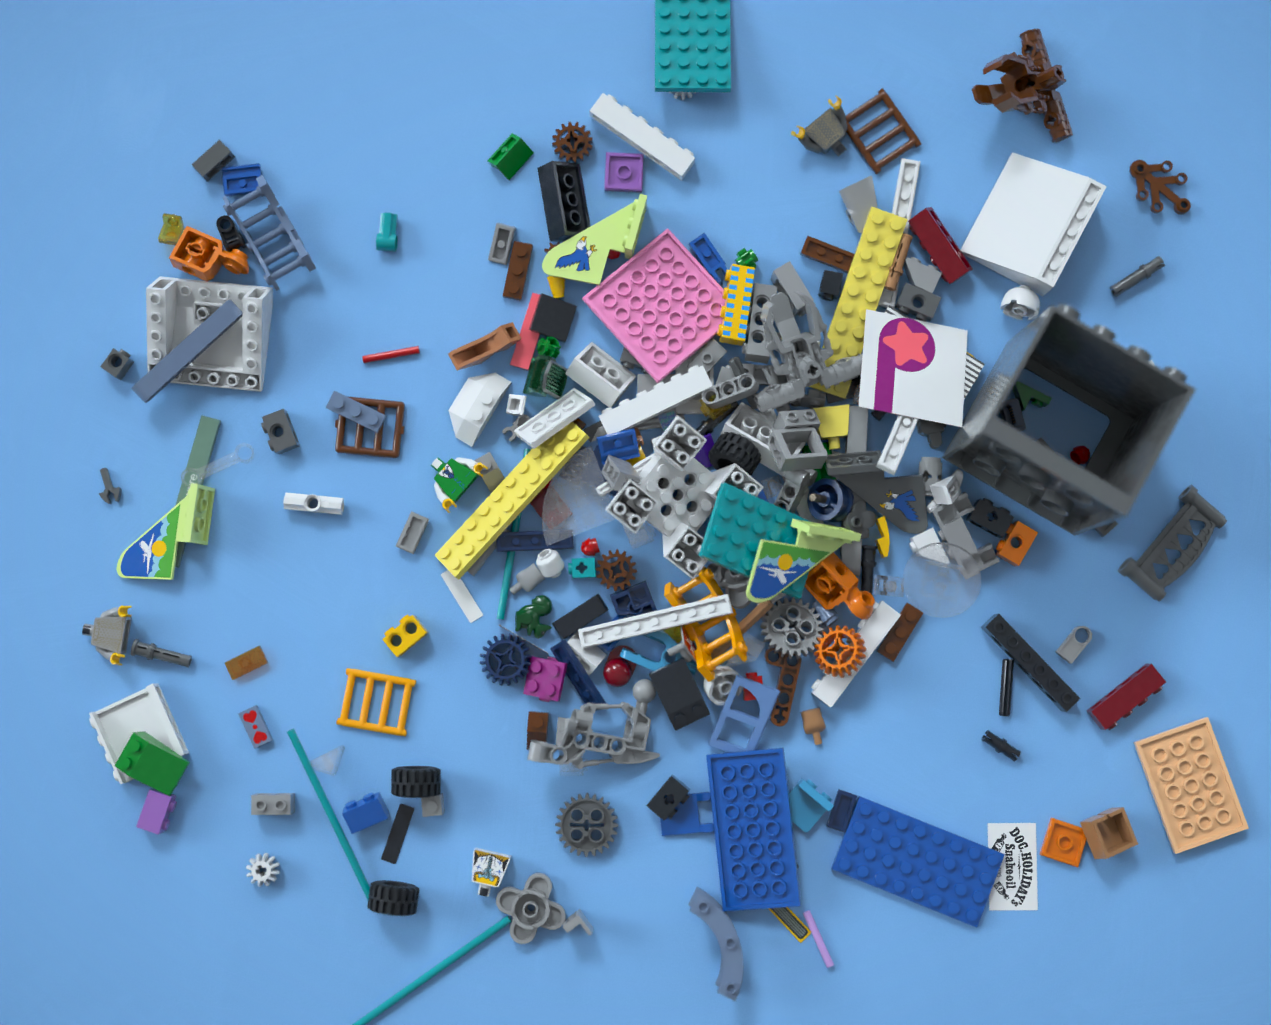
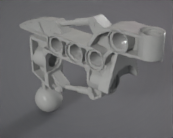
(630, 746)

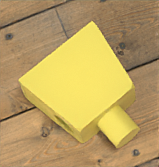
(833, 424)

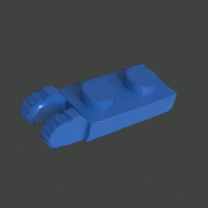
(708, 256)

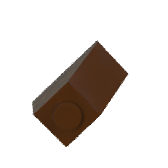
(537, 726)

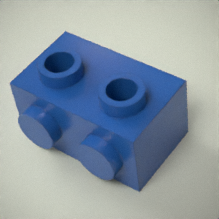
(365, 812)

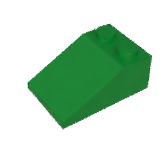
(152, 763)

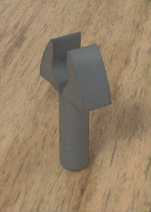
(109, 487)

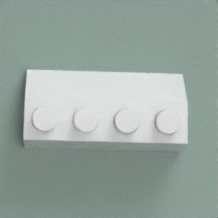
(757, 429)

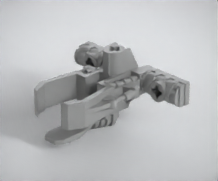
(800, 354)

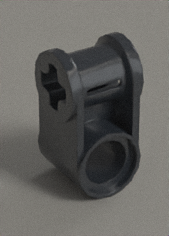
(230, 237)

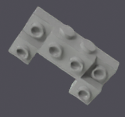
(955, 531)

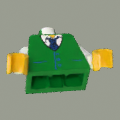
(454, 479)

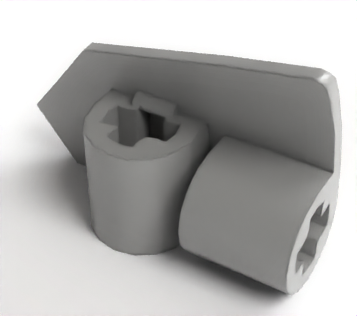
(858, 201)

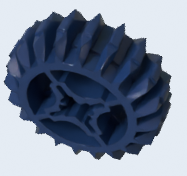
(490, 651)

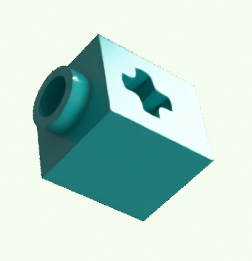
(588, 562)

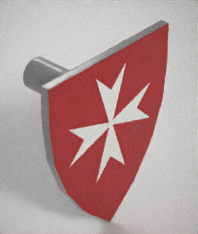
(685, 648)

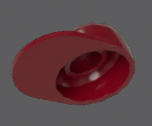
(617, 669)

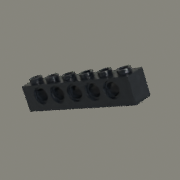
(1030, 662)

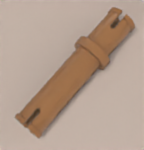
(898, 262)

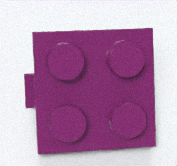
(545, 678)

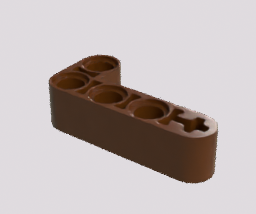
(788, 689)

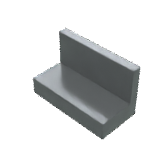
(213, 160)

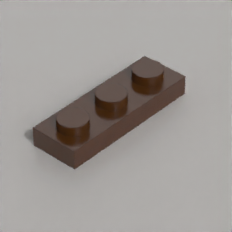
(827, 254)
(517, 270)
(899, 632)

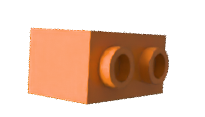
(1025, 537)

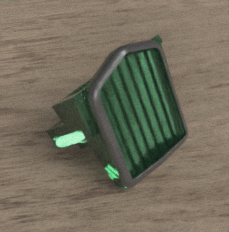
(545, 378)

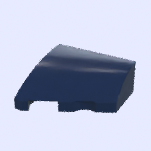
(633, 600)

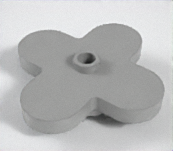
(733, 584)
(526, 922)

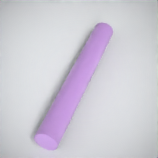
(818, 939)

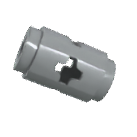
(927, 467)

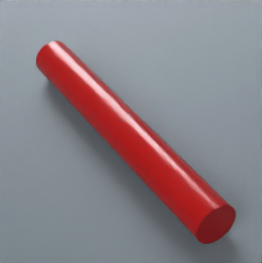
(391, 354)

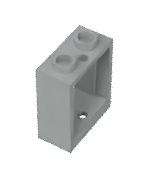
(788, 281)
(782, 455)

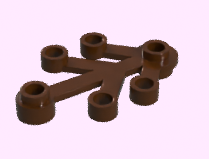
(1157, 185)

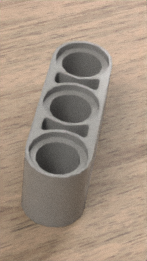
(721, 389)

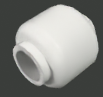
(550, 563)

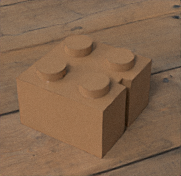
(1109, 833)

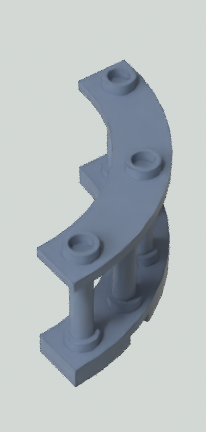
(285, 227)
(731, 964)

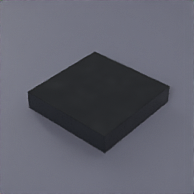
(552, 317)

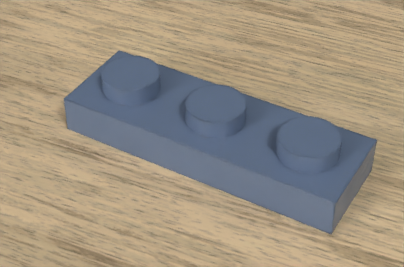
(356, 411)

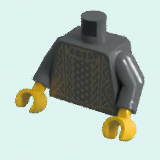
(825, 131)

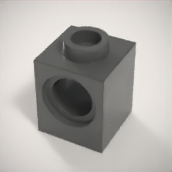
(109, 363)

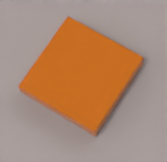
(1063, 842)

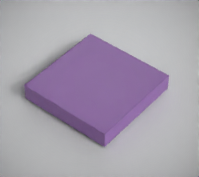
(623, 172)

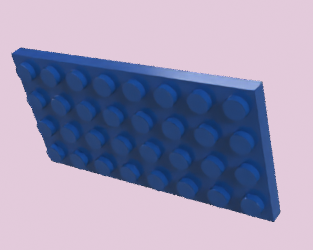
(753, 829)
(917, 861)

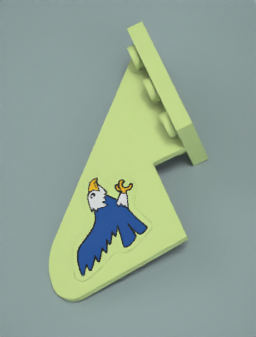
(586, 254)

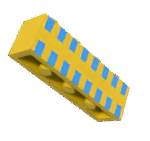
(736, 305)

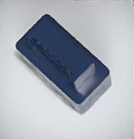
(1012, 414)

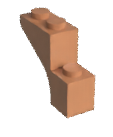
(483, 348)

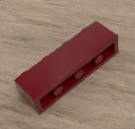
(940, 245)
(1126, 696)

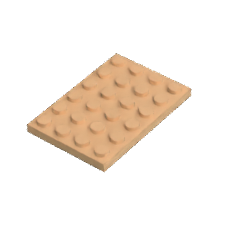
(1191, 785)

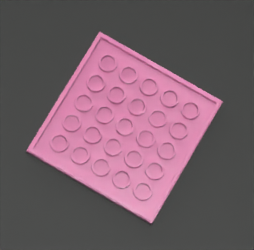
(659, 305)

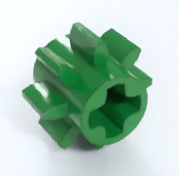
(746, 258)
(548, 347)

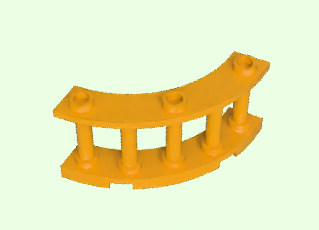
(696, 631)

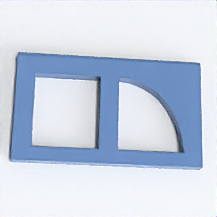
(766, 698)

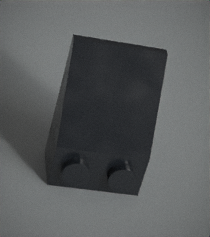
(679, 693)

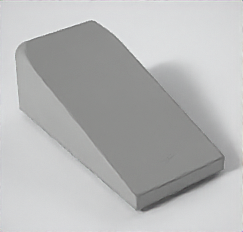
(502, 243)

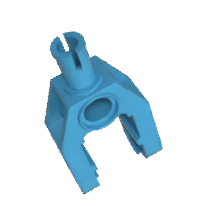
(650, 664)

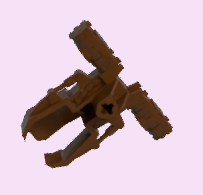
(1028, 84)

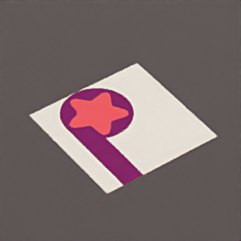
(913, 368)

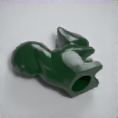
(529, 616)

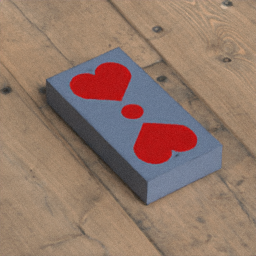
(255, 726)

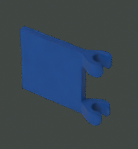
(687, 817)

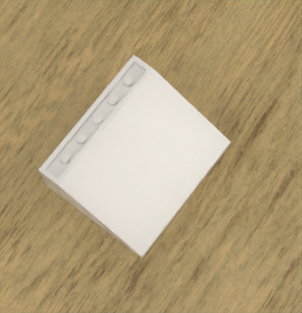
(1032, 222)
(236, 357)

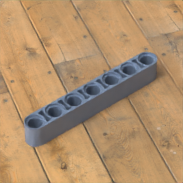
(187, 351)

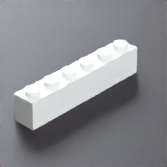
(642, 136)
(657, 401)
(872, 632)

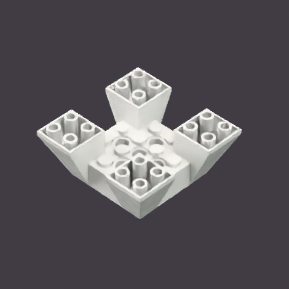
(678, 525)

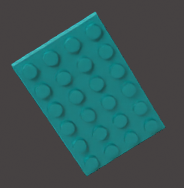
(692, 46)
(739, 525)

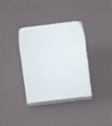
(516, 404)

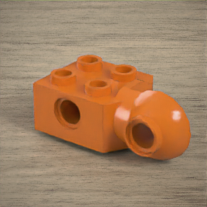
(204, 255)
(834, 582)

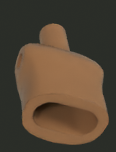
(813, 723)

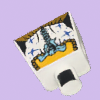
(488, 869)

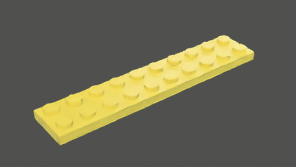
(862, 289)
(509, 499)

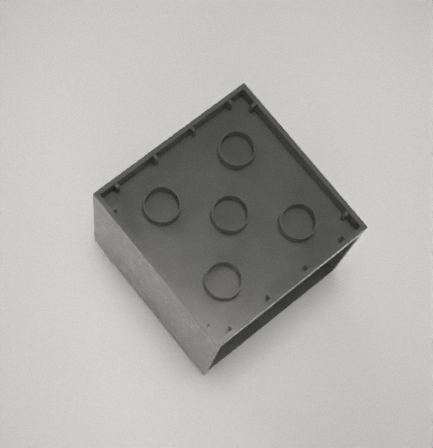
(1095, 369)

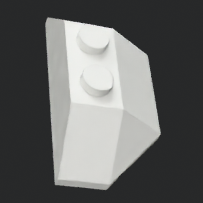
(476, 405)

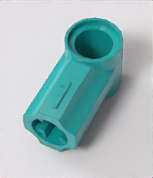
(387, 238)

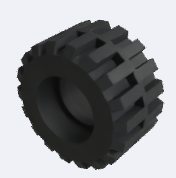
(736, 449)
(415, 781)
(393, 898)

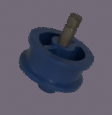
(830, 500)

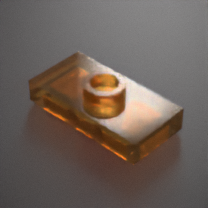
(246, 662)

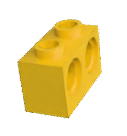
(408, 639)

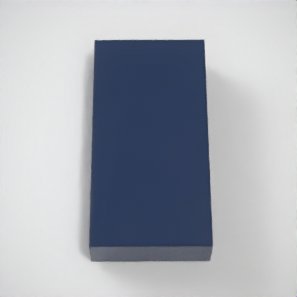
(841, 810)

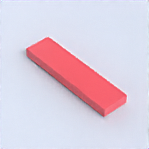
(526, 346)

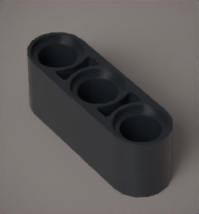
(580, 616)

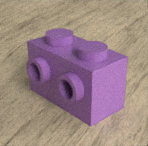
(156, 812)

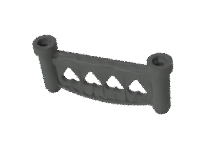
(1142, 570)

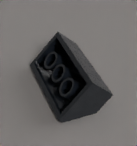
(563, 200)

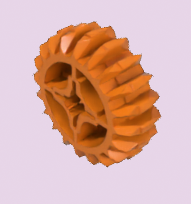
(824, 651)

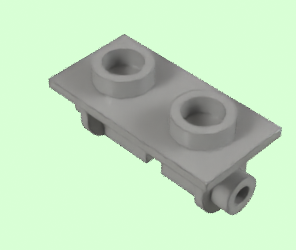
(814, 399)

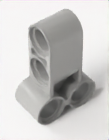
(799, 481)

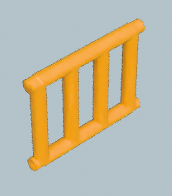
(381, 726)

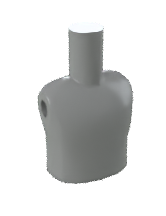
(527, 579)

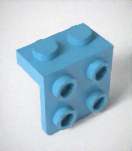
(807, 804)

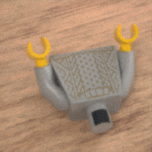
(110, 633)

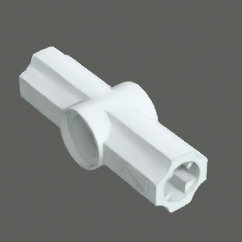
(301, 502)

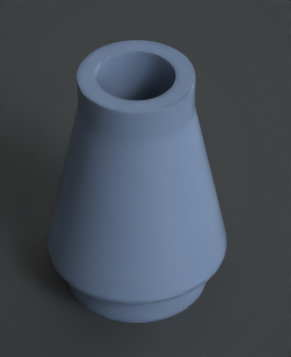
(828, 616)

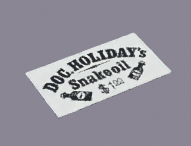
(1017, 876)

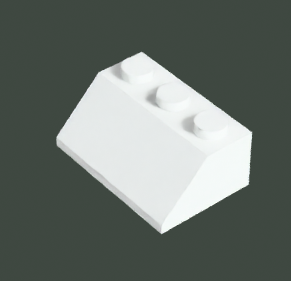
(600, 374)

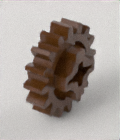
(564, 143)
(625, 574)

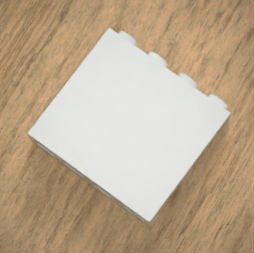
(136, 713)

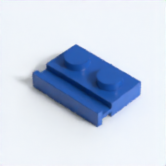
(240, 179)
(619, 445)

